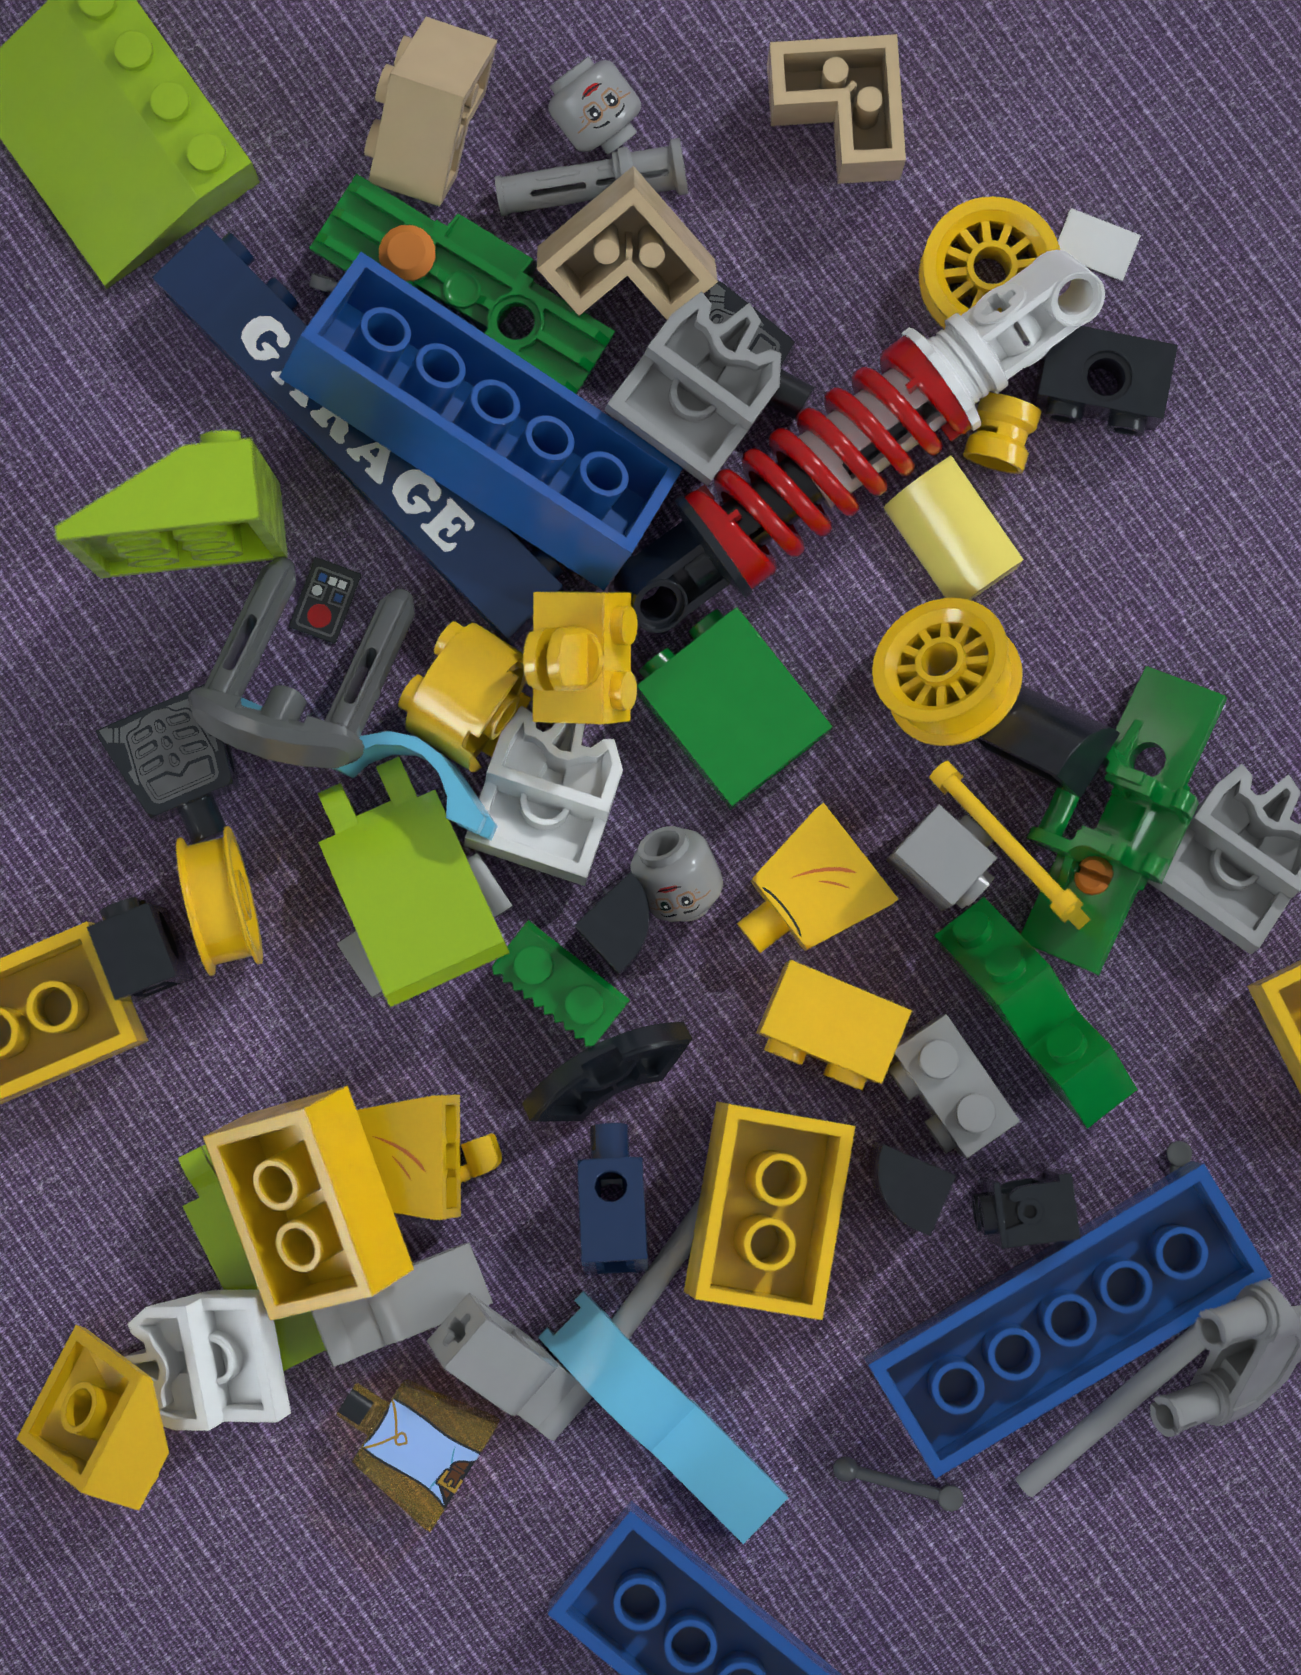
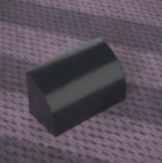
(1050, 741)
(618, 924)
(909, 1187)

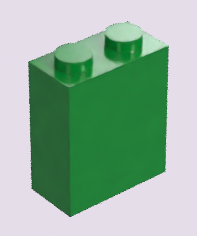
(731, 705)

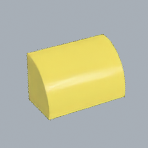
(953, 532)

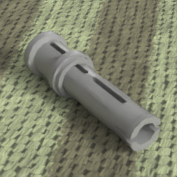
(659, 166)

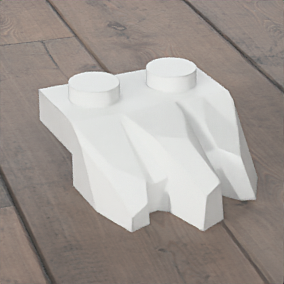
(548, 797)
(212, 1360)

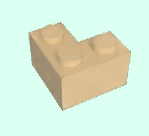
(847, 84)
(428, 109)
(623, 235)

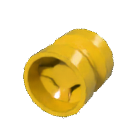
(1002, 433)

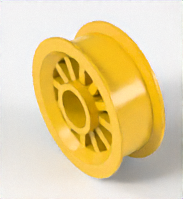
(979, 215)
(967, 698)
(219, 901)

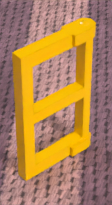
(1063, 903)

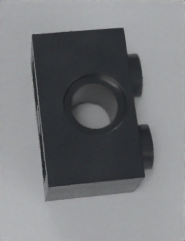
(1139, 365)
(138, 949)

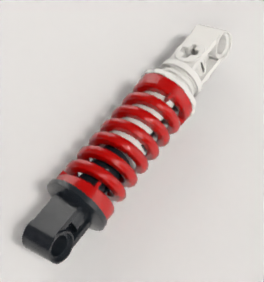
(920, 390)

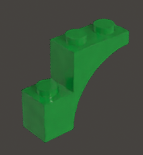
(1037, 1012)

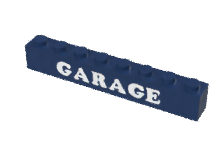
(257, 333)

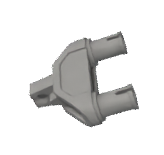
(1251, 1356)

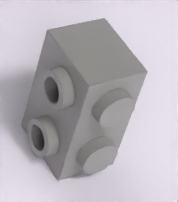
(946, 859)
(953, 1087)

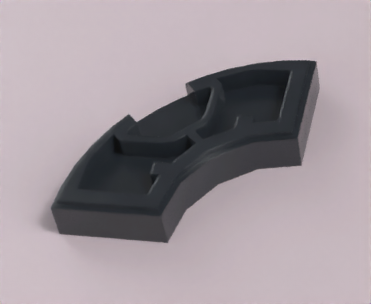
(605, 1070)

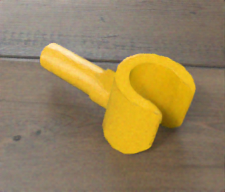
(481, 1157)

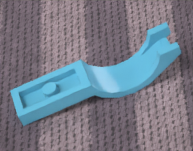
(462, 802)
(664, 1419)

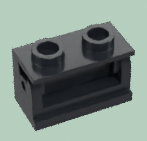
(1027, 1210)

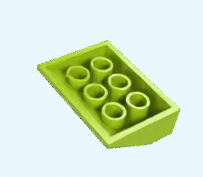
(114, 132)
(184, 512)

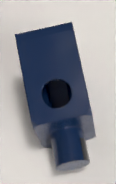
(615, 1231)

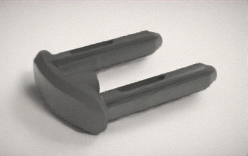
(276, 729)

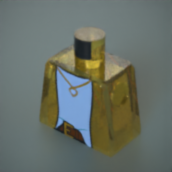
(417, 1445)

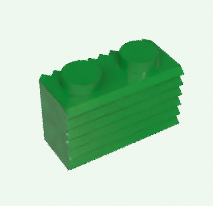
(560, 984)

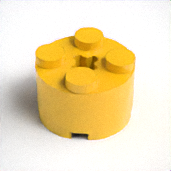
(466, 694)

